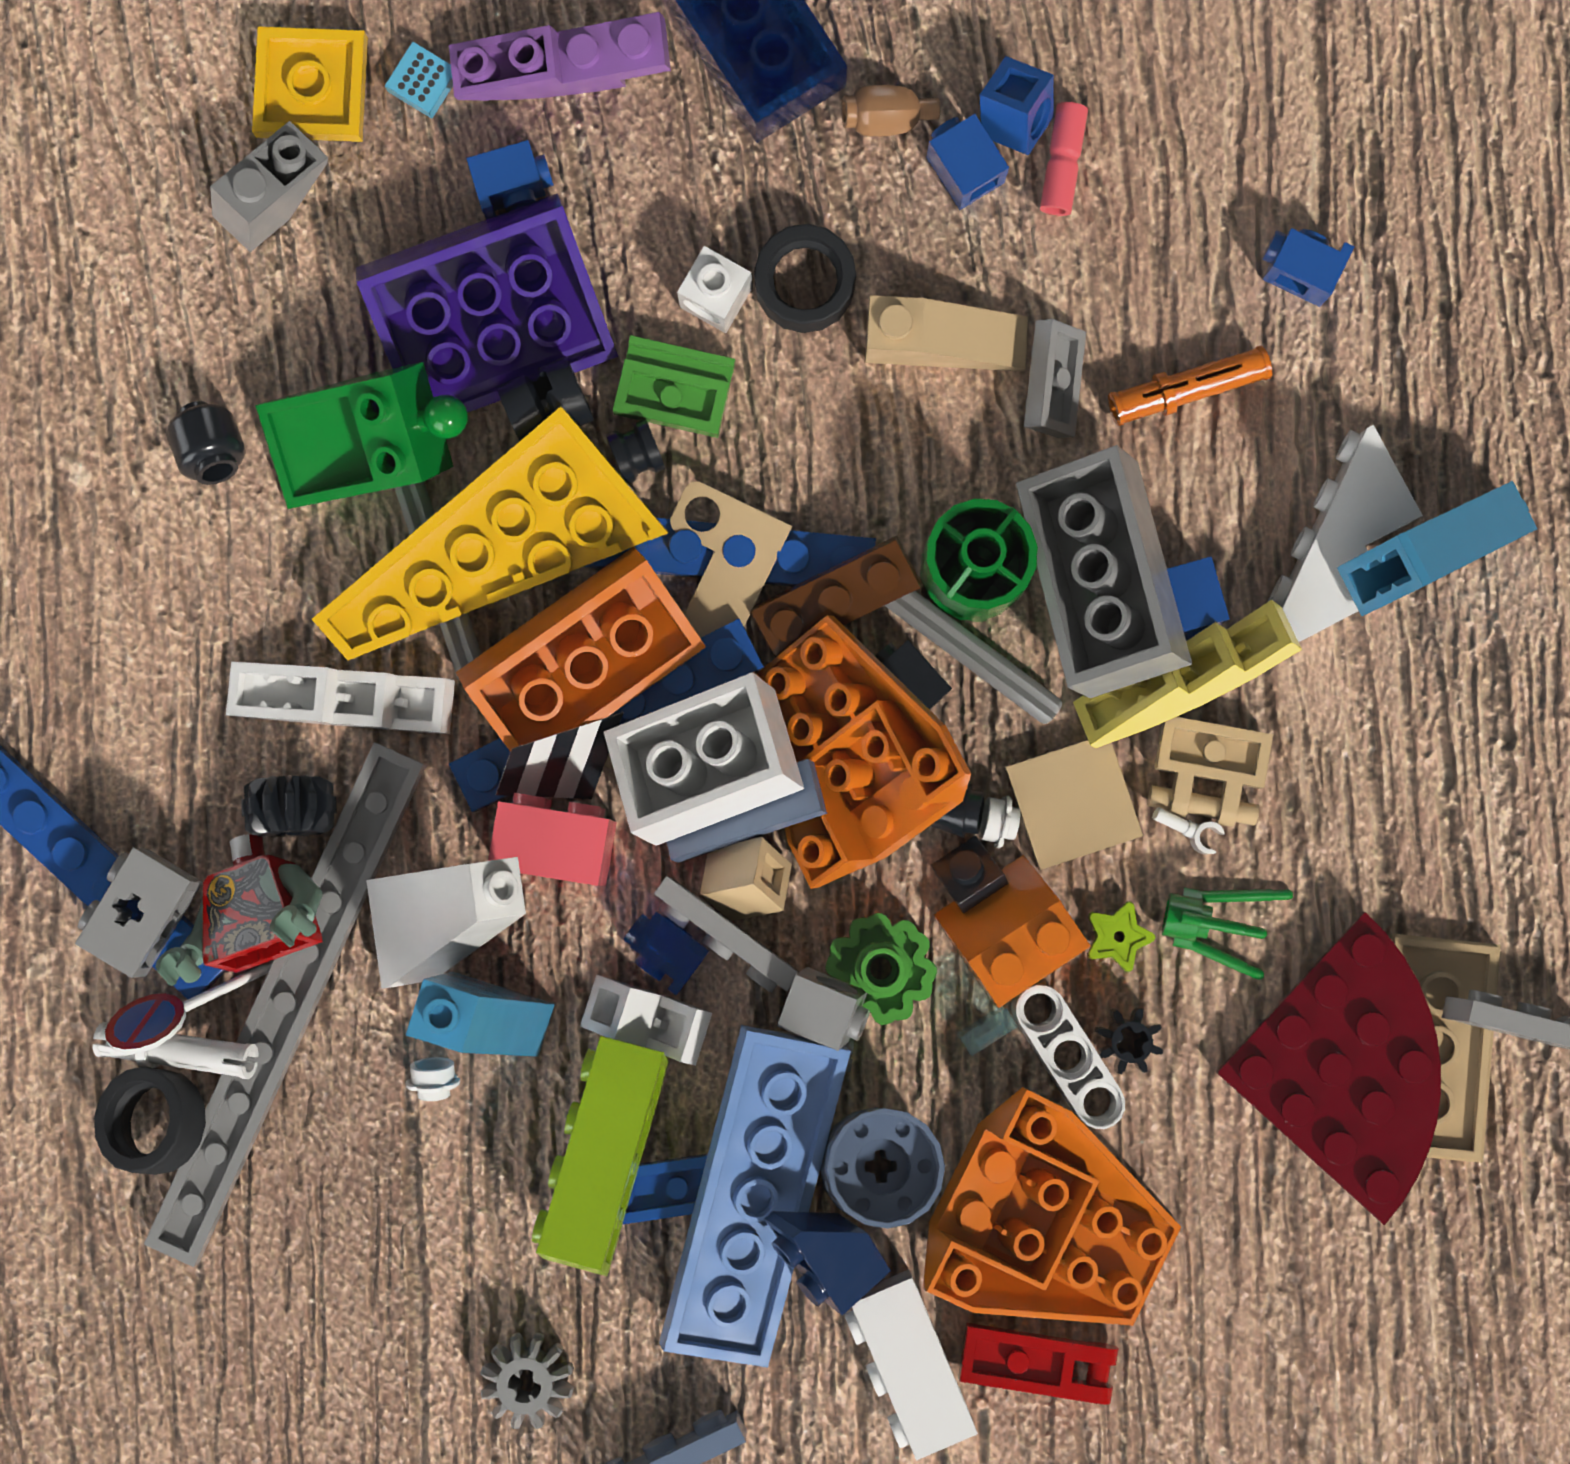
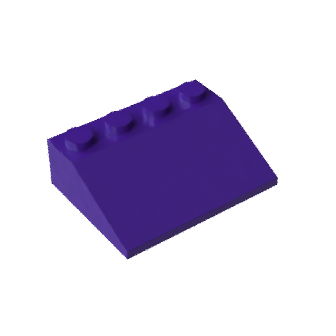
(488, 303)

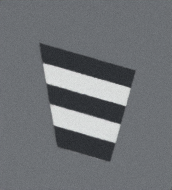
(559, 764)

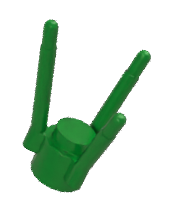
(1188, 918)

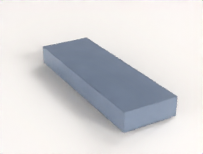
(755, 822)

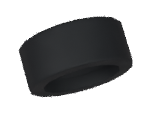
(797, 238)
(115, 1112)

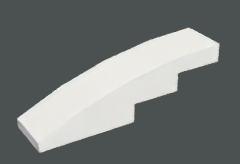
(340, 697)

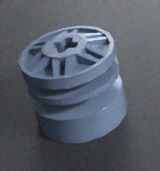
(903, 1190)

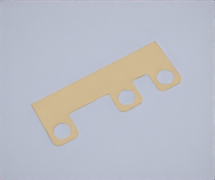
(727, 590)

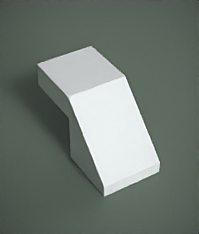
(646, 1019)

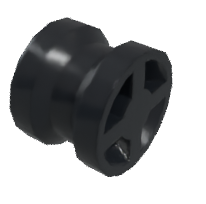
(635, 451)

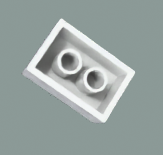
(703, 760)

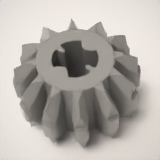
(508, 1387)

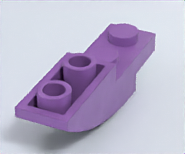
(559, 63)

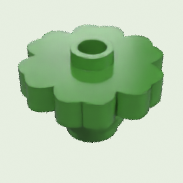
(904, 949)

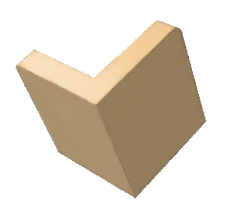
(746, 879)

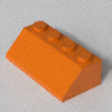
(582, 654)

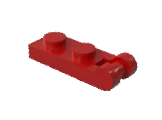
(1036, 1363)

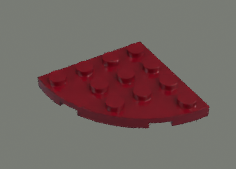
(1350, 1068)

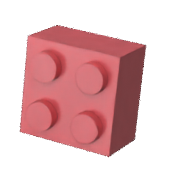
(553, 842)

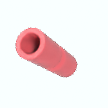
(1064, 151)

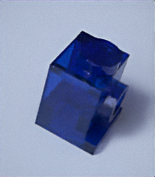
(665, 949)

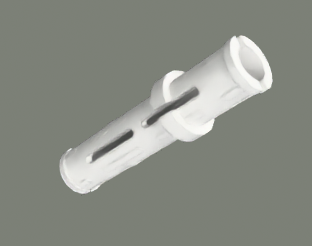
(189, 1053)

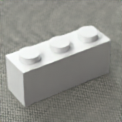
(910, 1367)

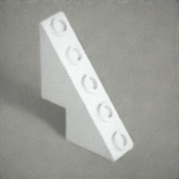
(1355, 511)

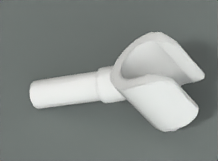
(1188, 828)

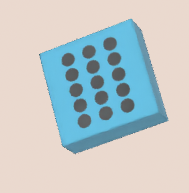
(421, 80)

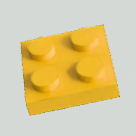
(311, 81)

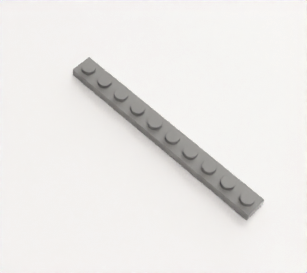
(286, 1007)

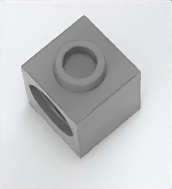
(824, 1009)

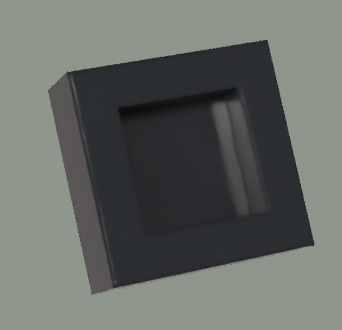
(969, 874)

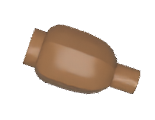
(886, 110)

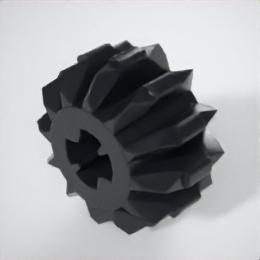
(289, 806)

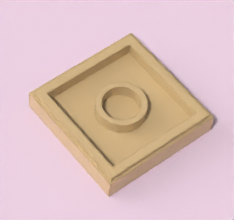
(1073, 803)

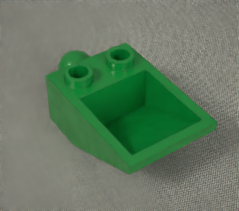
(360, 435)

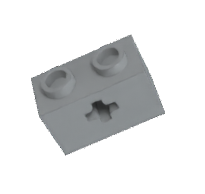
(164, 898)

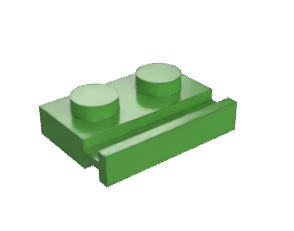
(674, 386)

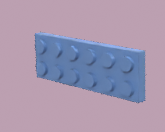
(758, 1162)

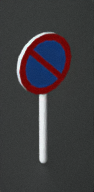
(158, 1017)

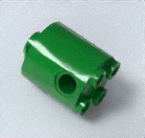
(992, 538)

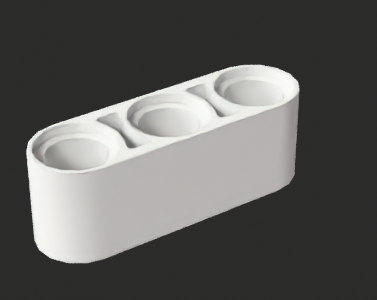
(1089, 1071)

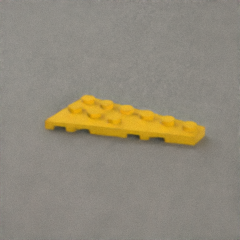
(516, 526)

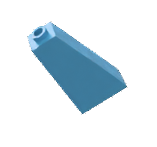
(1436, 548)
(478, 1017)

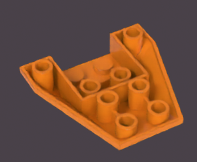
(875, 749)
(1045, 1222)

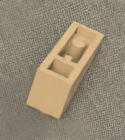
(943, 335)

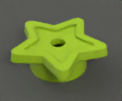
(1107, 925)

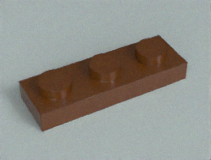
(841, 591)

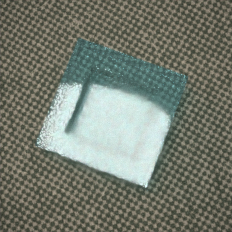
(987, 1030)

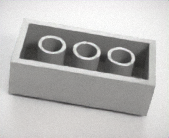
(1103, 573)

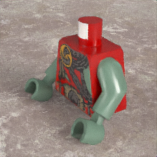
(247, 915)

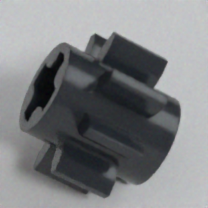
(1143, 1045)

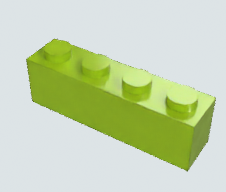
(601, 1155)

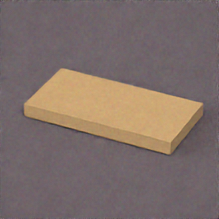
(1465, 1050)

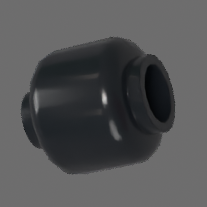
(205, 442)

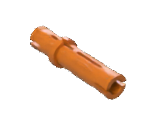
(1169, 392)

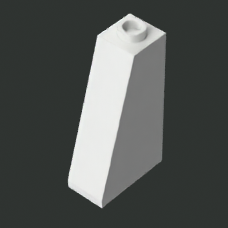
(440, 916)

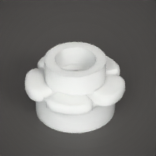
(999, 821)
(433, 1078)

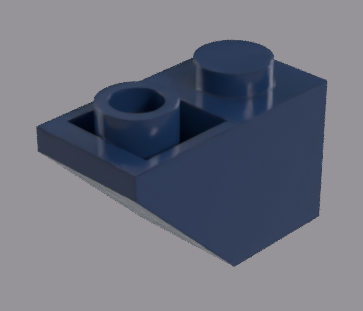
(831, 1255)

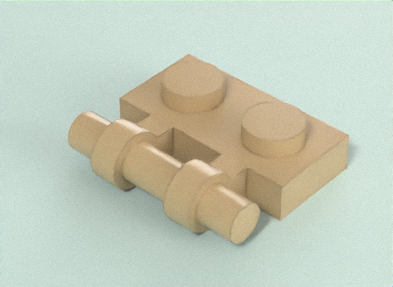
(1212, 753)

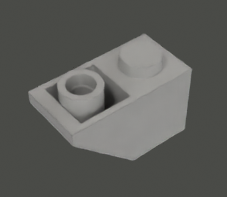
(267, 186)

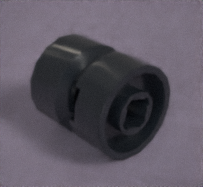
(534, 400)

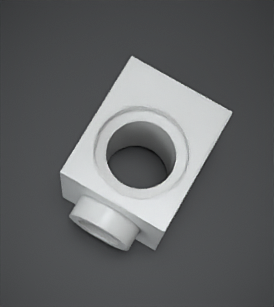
(715, 289)

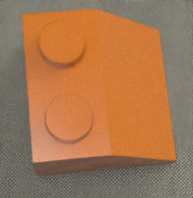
(1013, 934)

